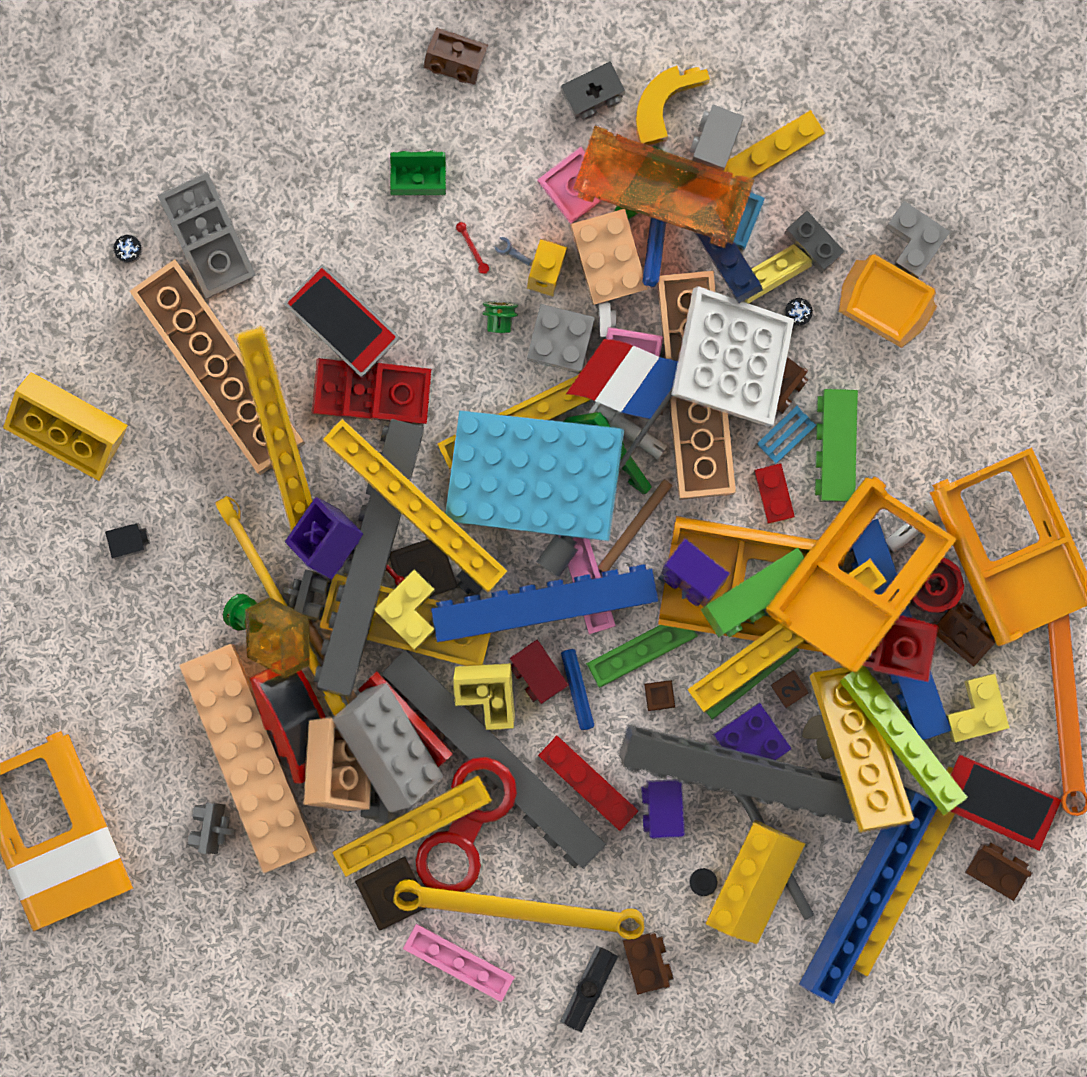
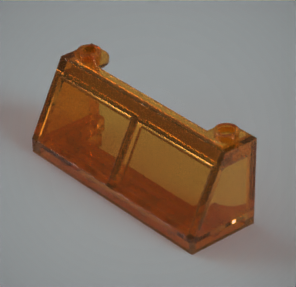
(663, 186)

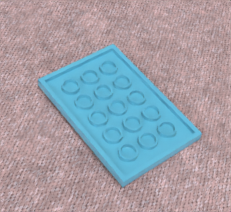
(534, 475)

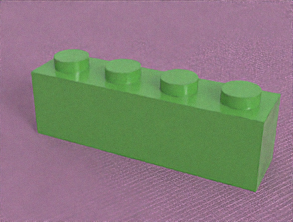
(838, 445)
(751, 596)

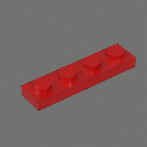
(434, 745)
(588, 783)

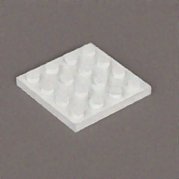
(732, 357)

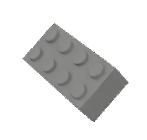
(387, 747)

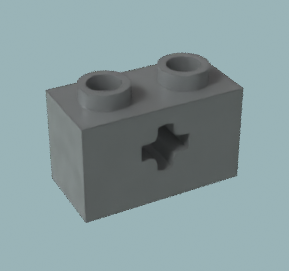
(600, 78)
(814, 241)

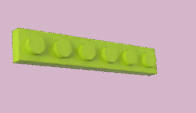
(903, 740)

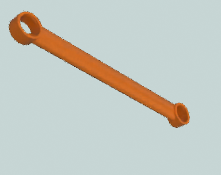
(1066, 712)

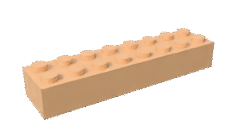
(206, 356)
(698, 431)
(248, 758)

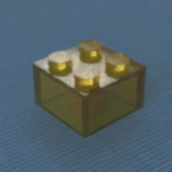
(277, 637)

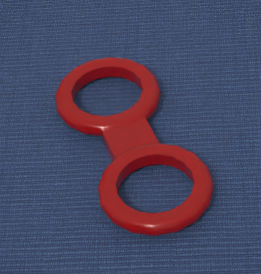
(466, 828)

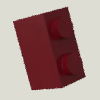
(538, 672)

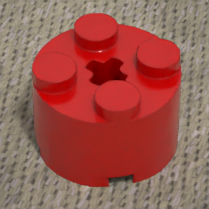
(948, 596)

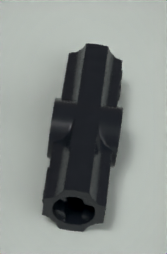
(581, 1006)

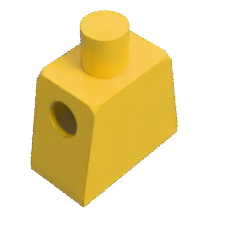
(546, 267)

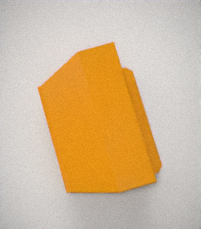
(887, 300)

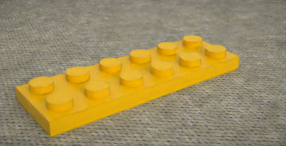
(463, 651)
(861, 756)

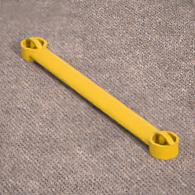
(232, 519)
(518, 909)

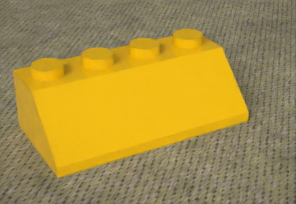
(64, 426)
(755, 883)

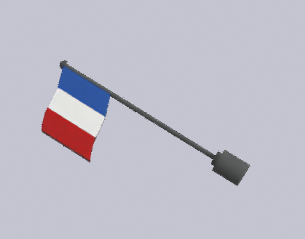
(628, 383)

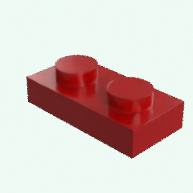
(774, 493)

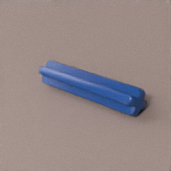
(654, 252)
(577, 689)

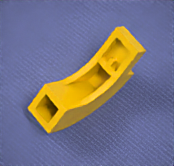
(649, 114)

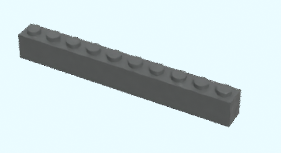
(366, 569)
(473, 739)
(735, 772)

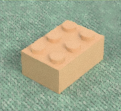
(608, 256)
(333, 771)

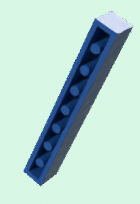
(544, 605)
(916, 696)
(866, 901)

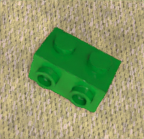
(418, 173)

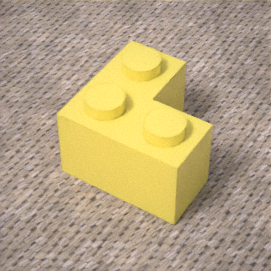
(401, 607)
(487, 686)
(985, 714)

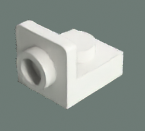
(607, 319)

